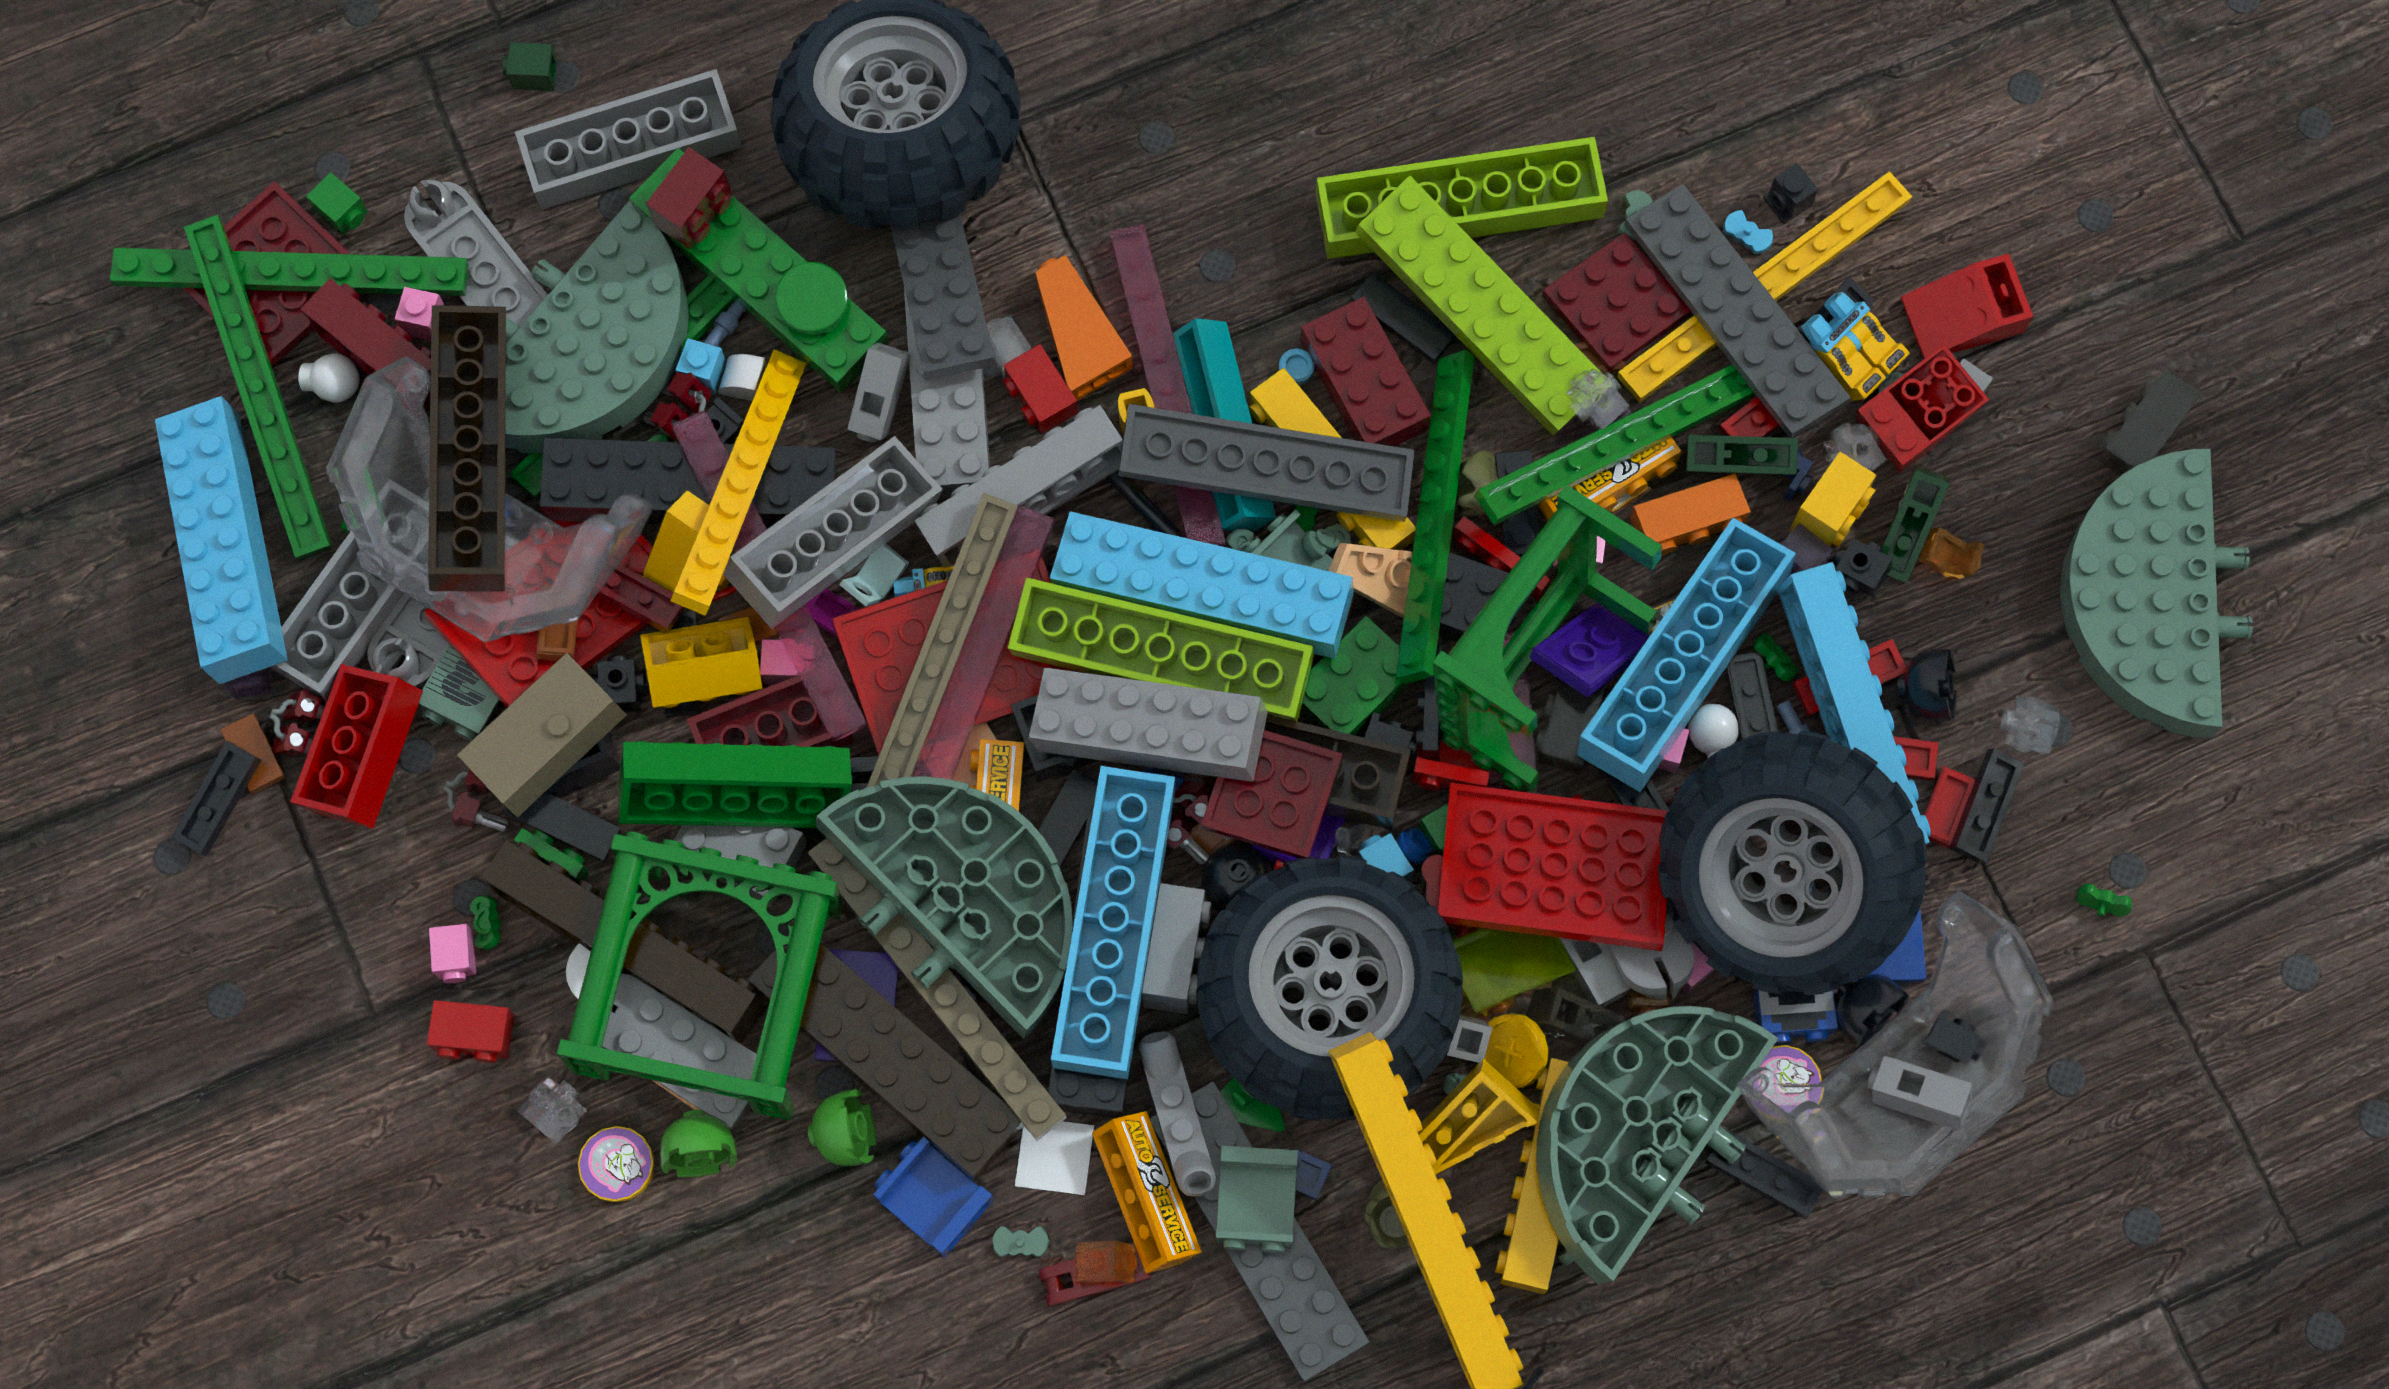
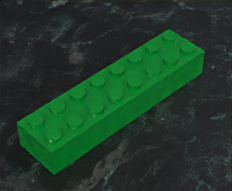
(748, 265)

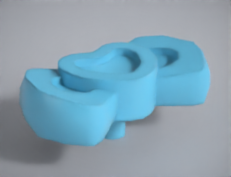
(1747, 233)

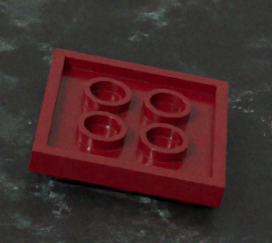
(1616, 302)
(1282, 803)

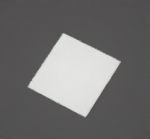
(1056, 1160)

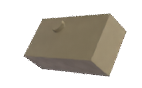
(541, 735)

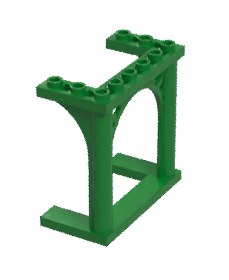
(1479, 674)
(637, 861)

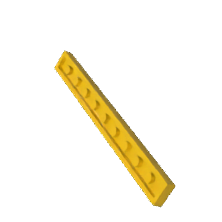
(1777, 275)
(738, 483)

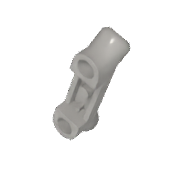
(1177, 1114)

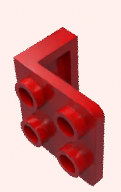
(1452, 768)

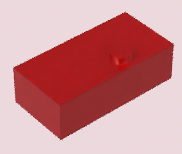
(356, 746)

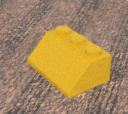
(701, 662)

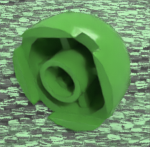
(843, 1129)
(697, 1145)

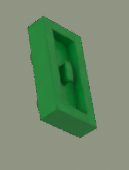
(543, 845)

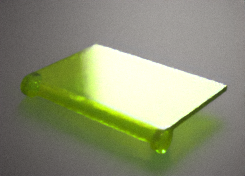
(1507, 964)

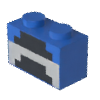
(1796, 1015)

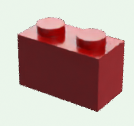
(1040, 389)
(470, 1031)

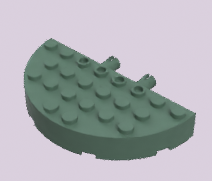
(598, 339)
(2145, 594)
(968, 881)
(1634, 1121)

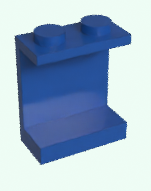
(932, 1196)

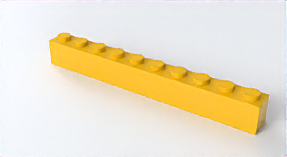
(1424, 1213)

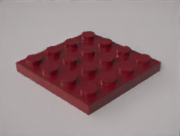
(276, 225)

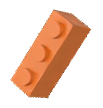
(1691, 513)

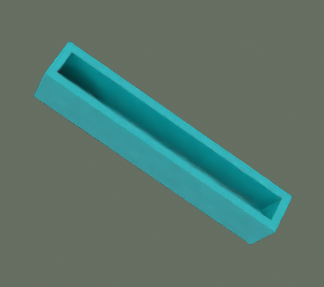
(1218, 392)

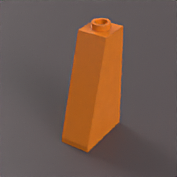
(1082, 335)

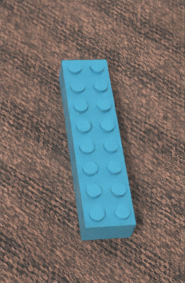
(220, 540)
(1204, 581)
(1685, 654)
(1840, 673)
(1113, 923)

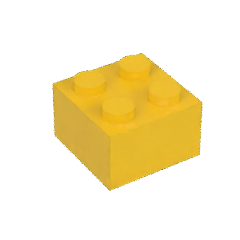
(1837, 500)

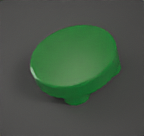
(811, 298)

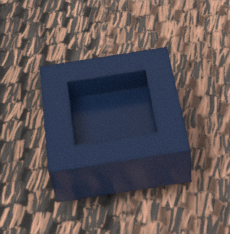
(1310, 1175)

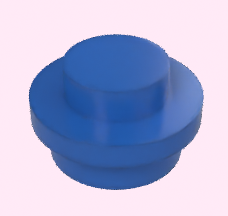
(1414, 845)

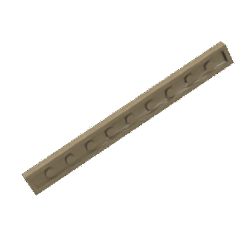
(945, 640)
(948, 1001)

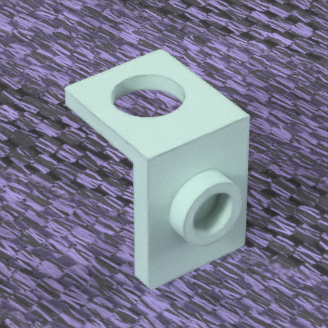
(876, 576)

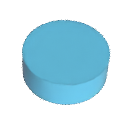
(1298, 365)

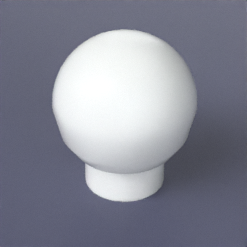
(330, 377)
(1712, 728)

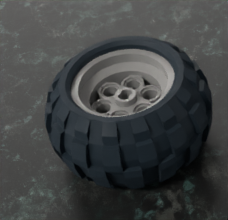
(895, 112)
(1835, 800)
(1309, 910)

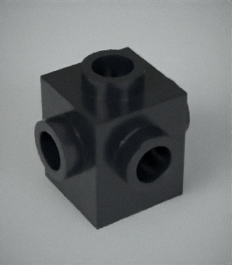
(1874, 570)
(622, 682)

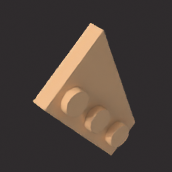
(1376, 573)

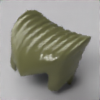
(1475, 472)
(1383, 1219)

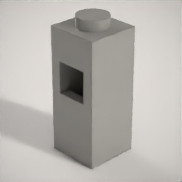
(878, 392)
(1596, 971)
(1920, 1092)

